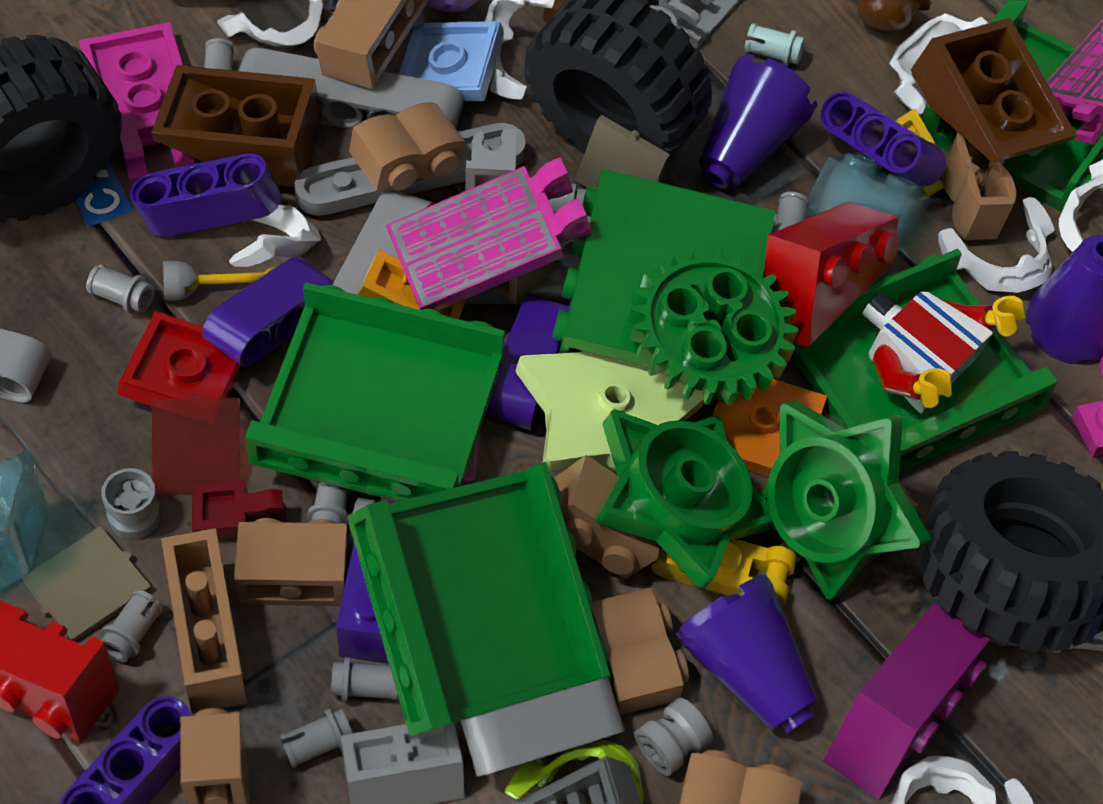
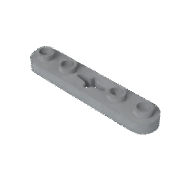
(344, 185)

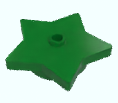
(681, 490)
(840, 494)

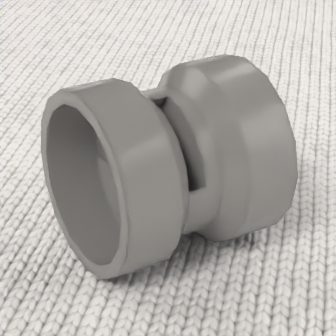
(131, 504)
(673, 736)

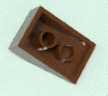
(991, 91)
(240, 113)

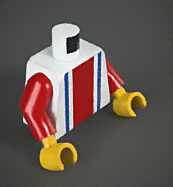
(933, 342)

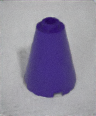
(753, 120)
(1069, 307)
(753, 654)

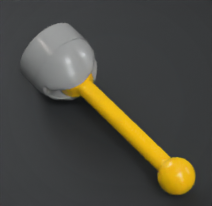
(182, 280)

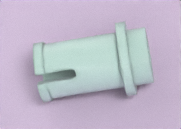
(777, 44)

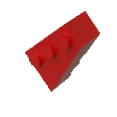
(829, 263)
(53, 677)

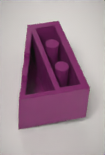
(905, 699)

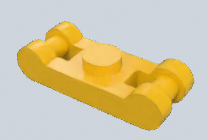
(735, 568)

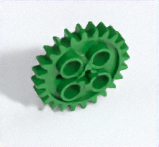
(712, 325)

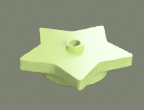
(581, 392)

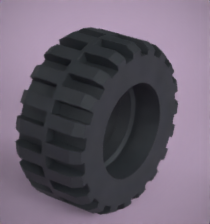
(621, 65)
(53, 125)
(994, 584)

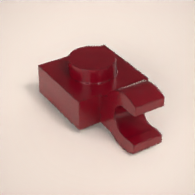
(228, 502)

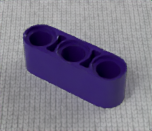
(883, 139)
(206, 195)
(262, 313)
(529, 336)
(134, 747)

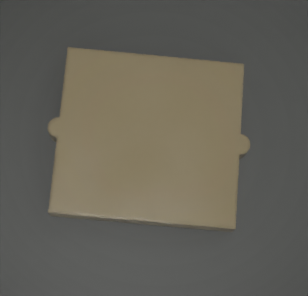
(619, 151)
(85, 584)

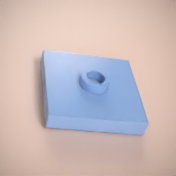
(455, 55)

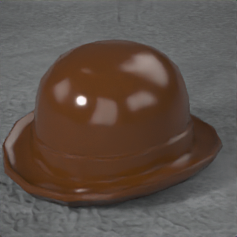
(890, 15)

